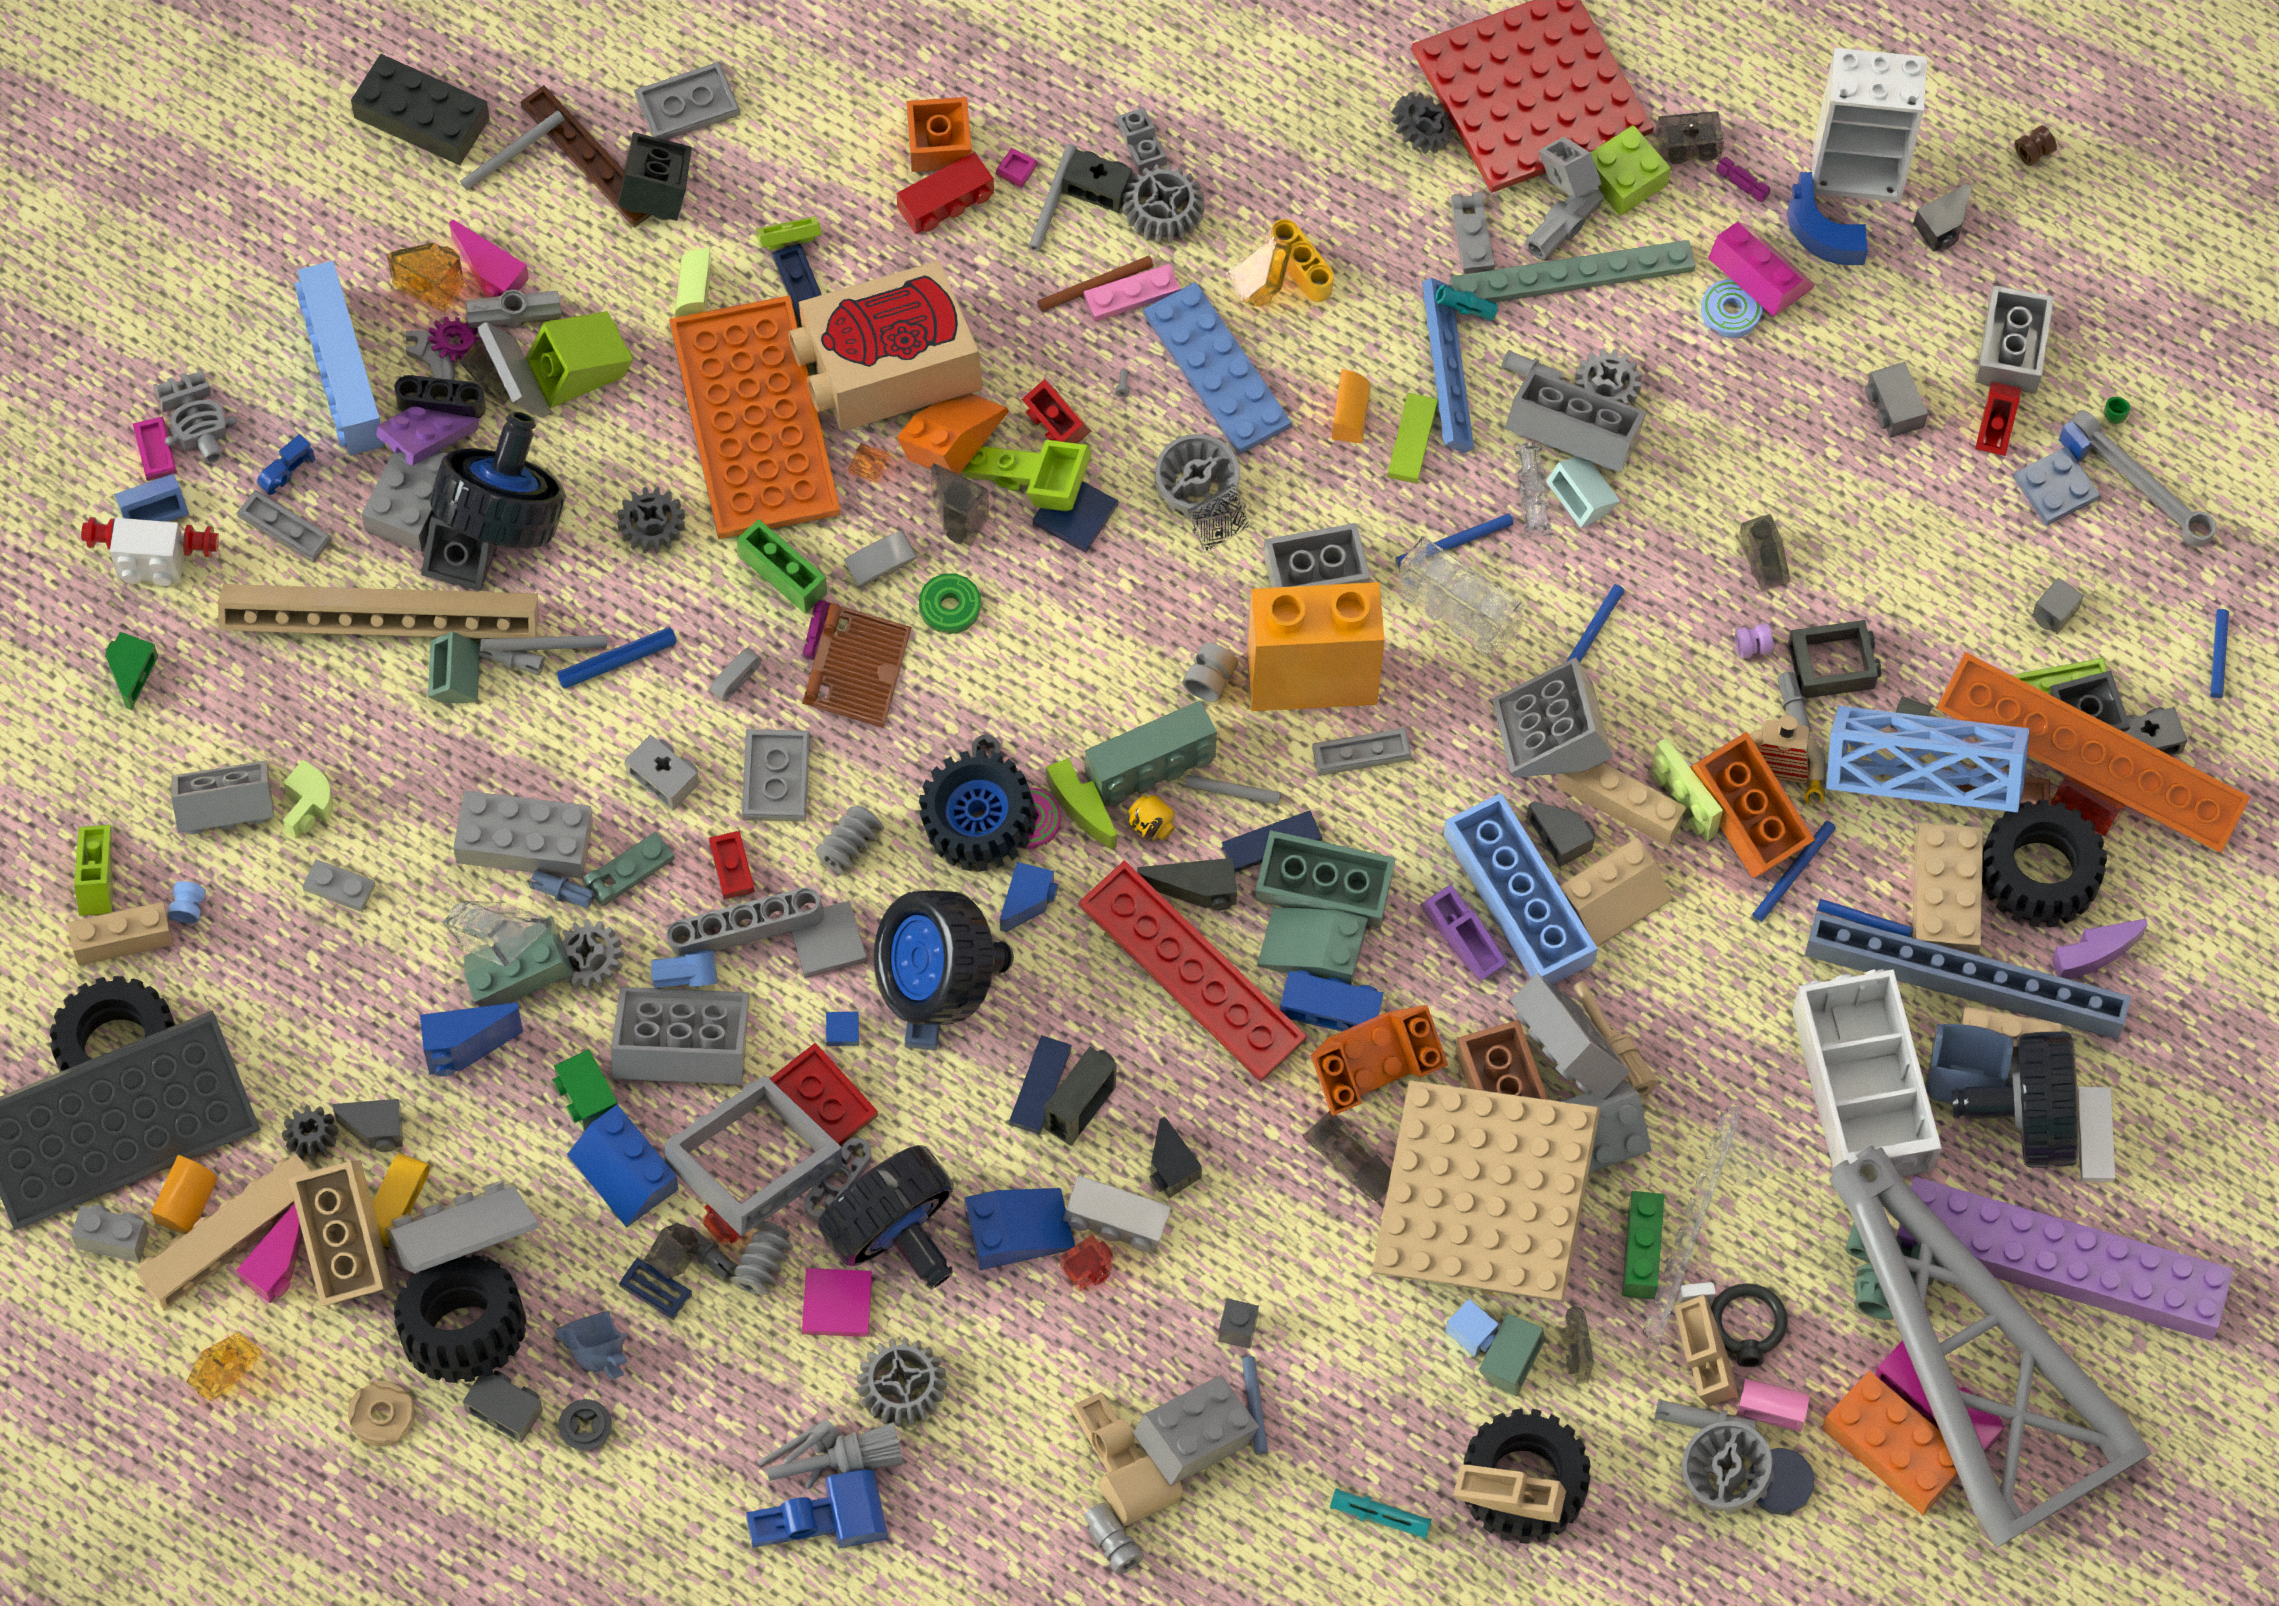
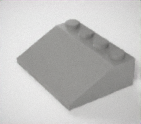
(1552, 723)
(680, 1035)
(459, 1227)

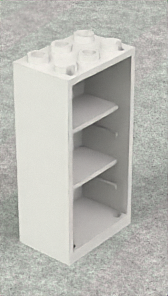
(1868, 124)
(1866, 1071)

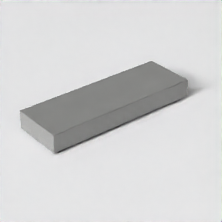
(284, 526)
(1361, 751)

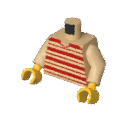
(1792, 753)

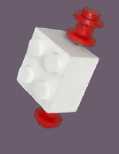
(149, 548)

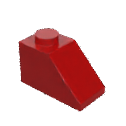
(1998, 418)

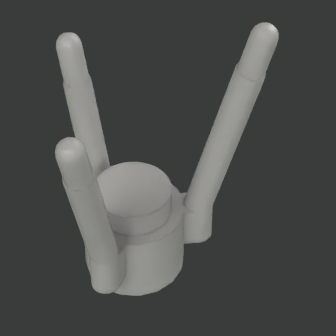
(818, 1437)

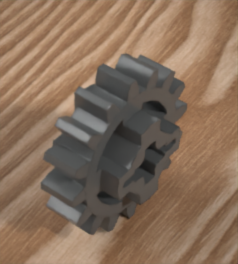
(1422, 122)
(651, 532)

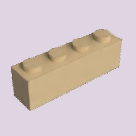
(1626, 801)

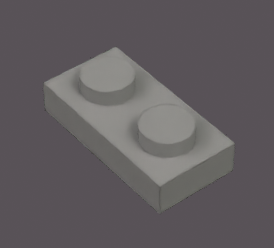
(338, 885)

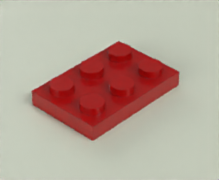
(825, 1094)

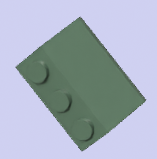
(531, 970)

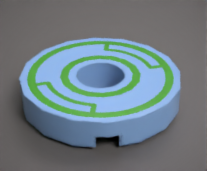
(1723, 322)

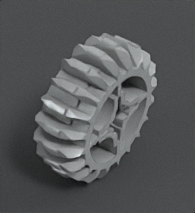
(1157, 217)
(890, 1386)

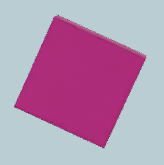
(1016, 167)

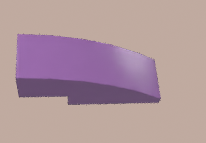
(1463, 932)
(2097, 948)

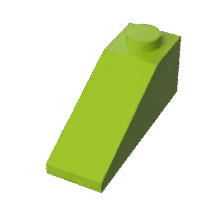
(94, 870)

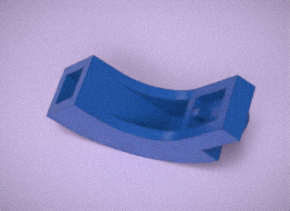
(1823, 238)

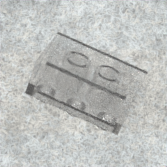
(494, 929)

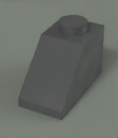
(1561, 831)
(373, 1122)

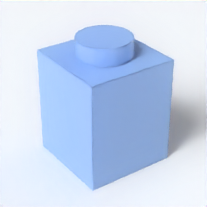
(1472, 1328)

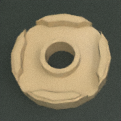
(386, 1431)

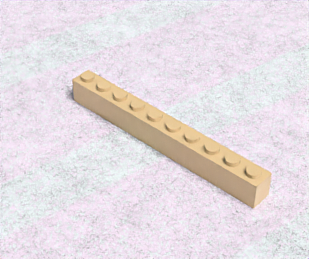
(377, 611)

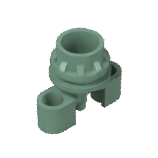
(1869, 1294)

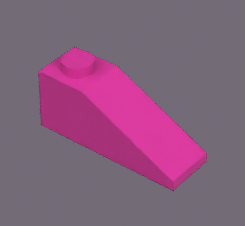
(491, 266)
(274, 1259)

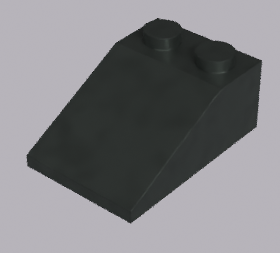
(655, 177)

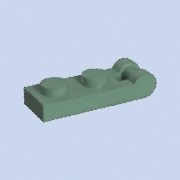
(629, 868)

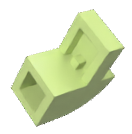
(313, 798)

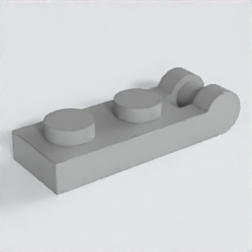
(1472, 233)

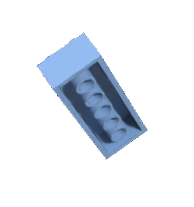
(338, 358)
(1520, 890)

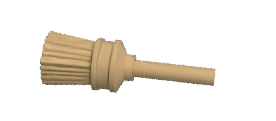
(1640, 1074)

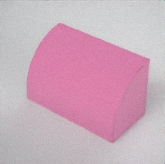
(1773, 1405)

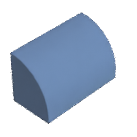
(153, 501)

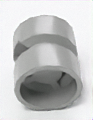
(1208, 674)

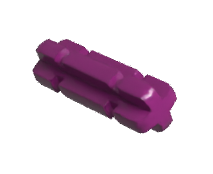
(1743, 179)
(815, 628)

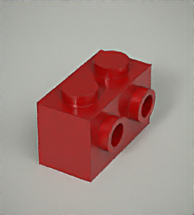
(1055, 414)

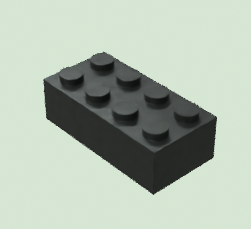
(420, 109)

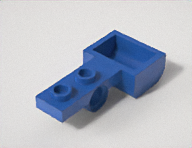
(849, 1511)

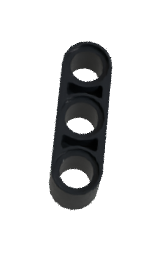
(429, 388)

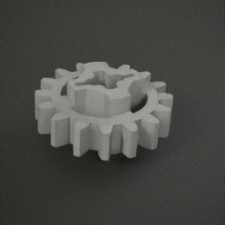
(1609, 376)
(600, 961)

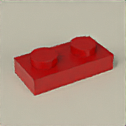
(731, 865)

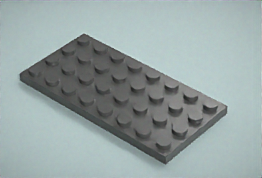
(119, 1119)

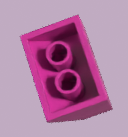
(1759, 268)

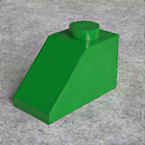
(130, 665)

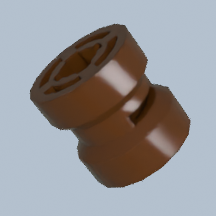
(2032, 147)

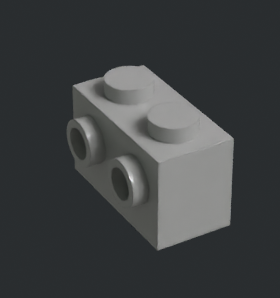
(110, 1233)

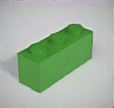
(781, 566)

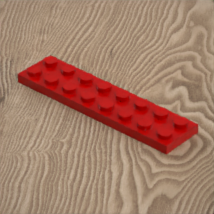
(1192, 971)

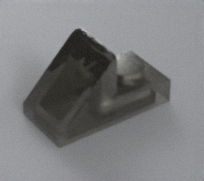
(484, 373)

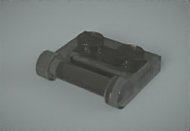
(1577, 1338)

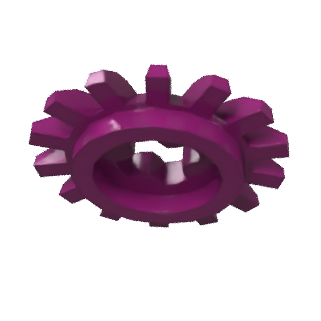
(452, 329)

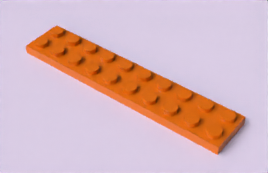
(2097, 753)

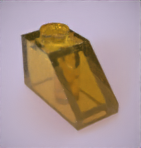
(1261, 273)
(222, 1366)

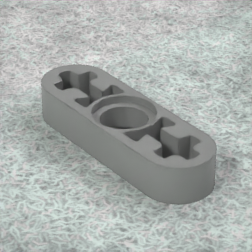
(859, 1165)

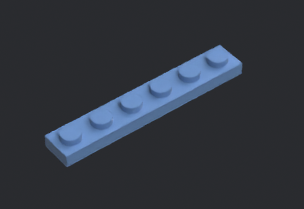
(1448, 370)

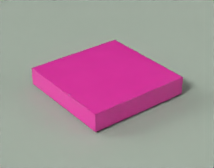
(837, 1302)

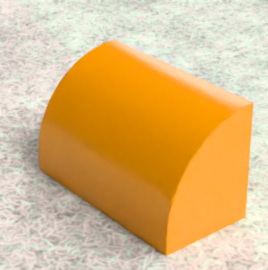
(1351, 407)
(183, 1195)

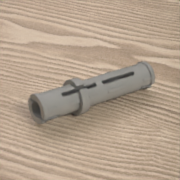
(1694, 1416)

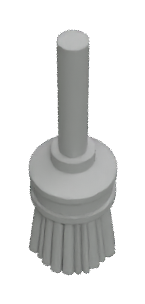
(850, 1453)

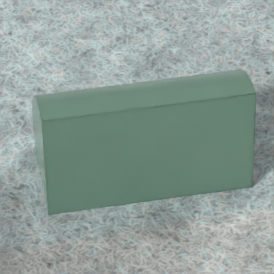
(454, 669)
(1512, 1354)

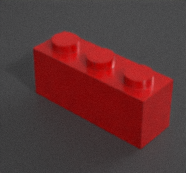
(945, 193)

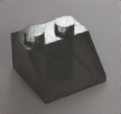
(959, 504)

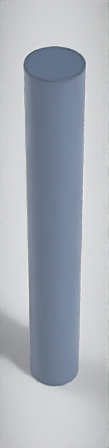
(1254, 1403)

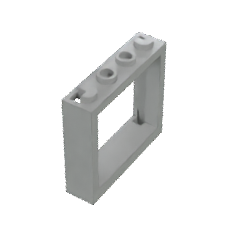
(778, 1193)

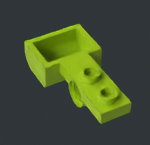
(1052, 474)

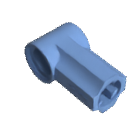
(694, 969)

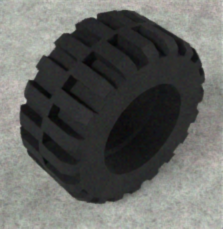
(2038, 900)
(99, 1005)
(467, 1350)
(1541, 1437)

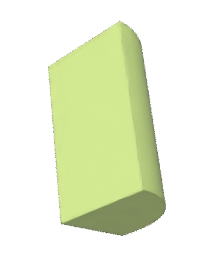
(693, 282)

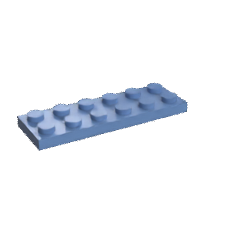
(1217, 368)

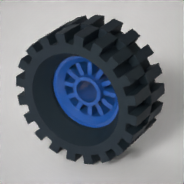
(949, 822)

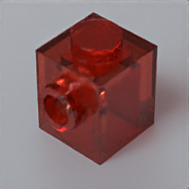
(1087, 1263)

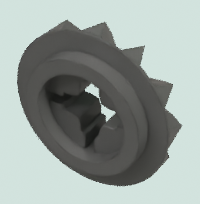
(585, 1410)

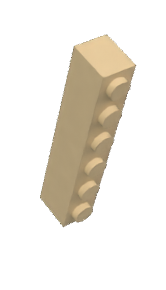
(221, 1236)

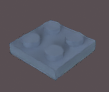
(2056, 486)

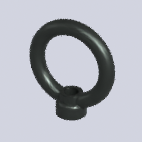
(1751, 1351)

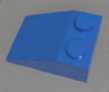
(466, 1035)
(1017, 1225)

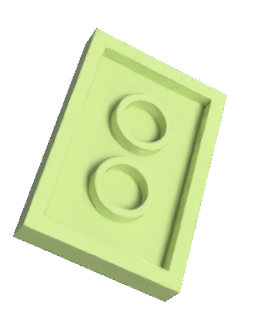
(1685, 787)

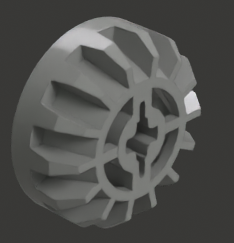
(1198, 458)
(1721, 1446)

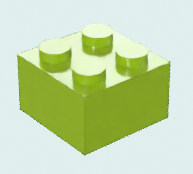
(1629, 170)

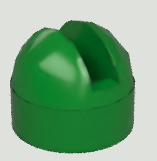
(2116, 410)

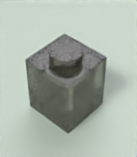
(673, 1250)

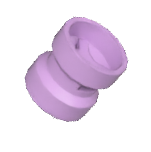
(1754, 641)

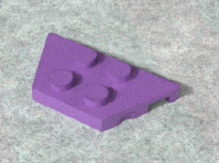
(424, 432)

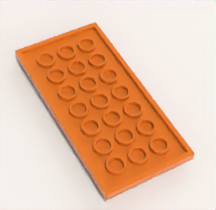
(753, 417)

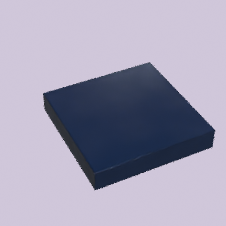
(1083, 522)

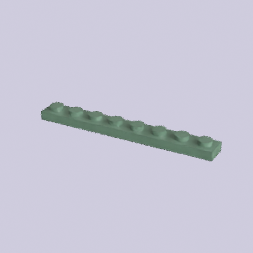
(1578, 272)

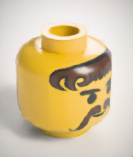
(1151, 818)

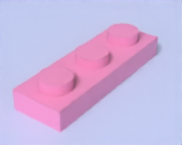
(1131, 292)

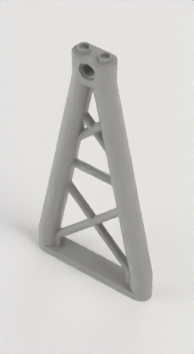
(1960, 1267)

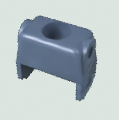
(1967, 1058)

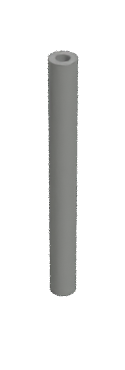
(512, 150)
(1051, 200)
(544, 643)

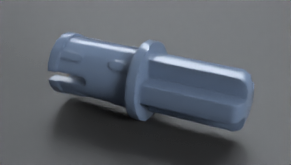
(561, 889)

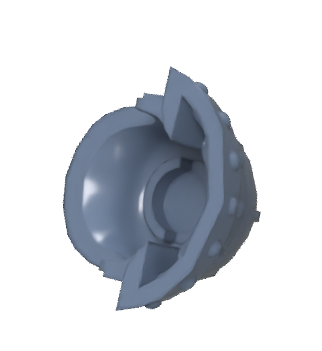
(595, 1343)

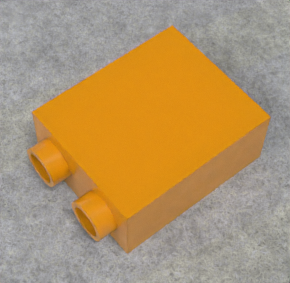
(1315, 646)

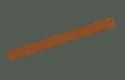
(1108, 277)

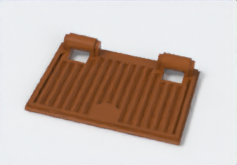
(857, 665)

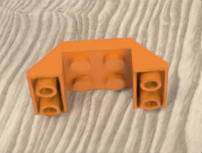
(1376, 1055)

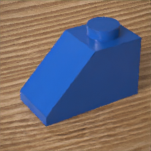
(1027, 895)

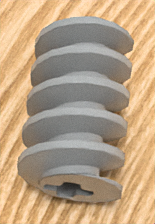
(847, 837)
(761, 1258)

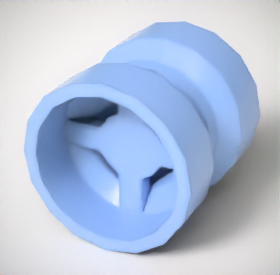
(186, 902)

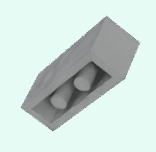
(1116, 1214)

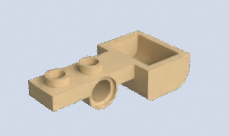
(1132, 1483)

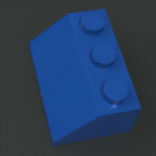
(623, 1166)

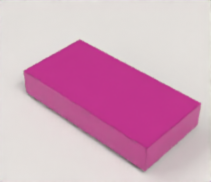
(154, 452)

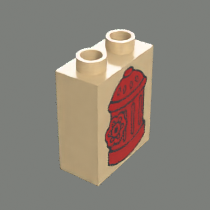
(886, 346)

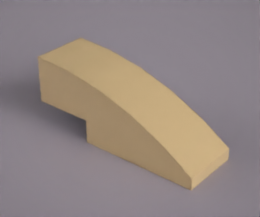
(1705, 1351)
(1510, 1492)

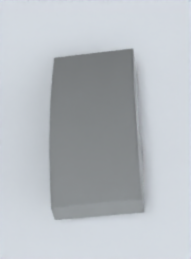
(1141, 139)
(880, 557)

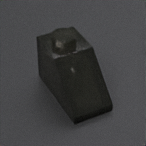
(1764, 552)

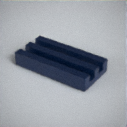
(647, 1298)

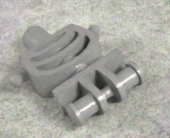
(196, 420)

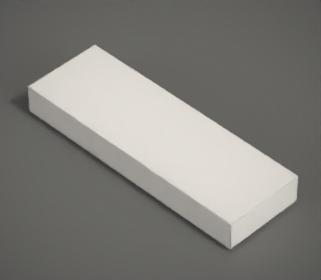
(2096, 1134)

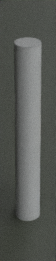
(1232, 789)

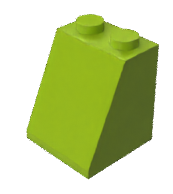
(577, 356)

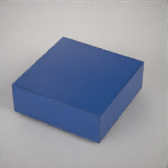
(2075, 441)
(842, 1028)

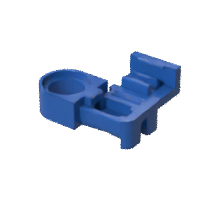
(280, 470)

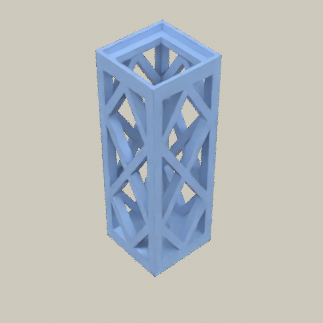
(1863, 725)

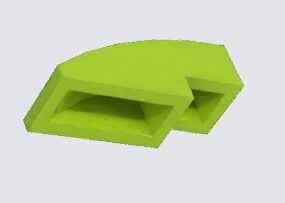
(1081, 802)

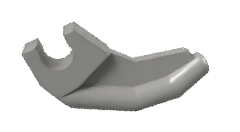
(422, 351)

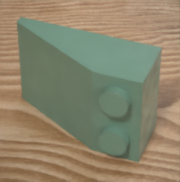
(1314, 942)

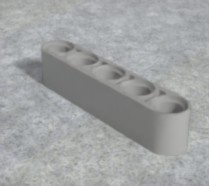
(760, 928)

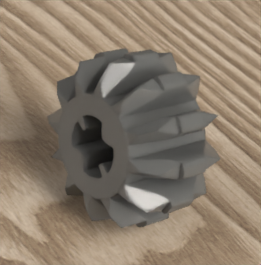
(306, 1123)

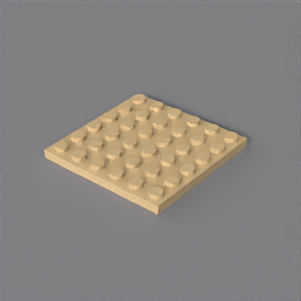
(1486, 1191)

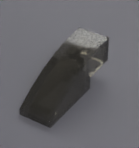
(1350, 1155)

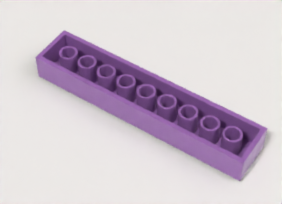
(2081, 1261)

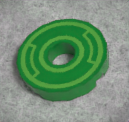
(944, 587)

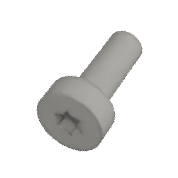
(1122, 389)

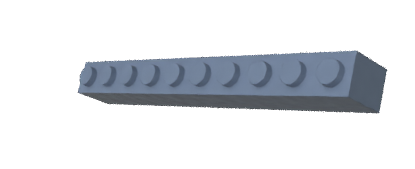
(1968, 976)

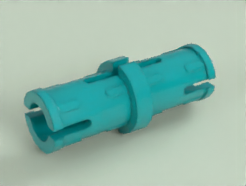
(1466, 302)

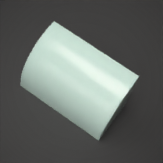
(1582, 490)

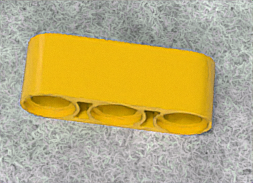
(1308, 272)
(399, 1191)

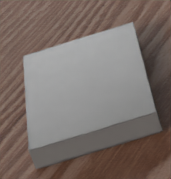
(687, 102)
(514, 370)
(775, 775)

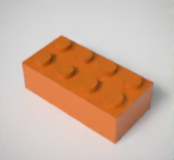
(1755, 807)
(1893, 1442)

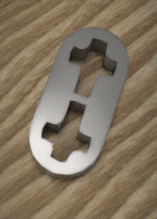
(735, 674)

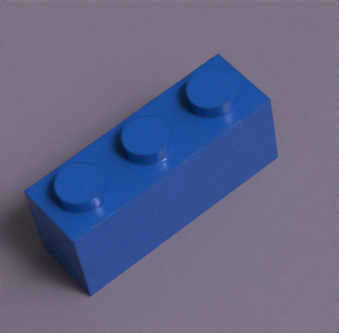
(1329, 1001)

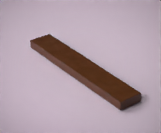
(581, 149)

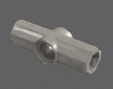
(1562, 223)
(531, 308)

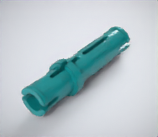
(1341, 1501)

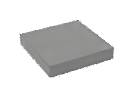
(831, 942)

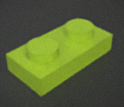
(799, 230)

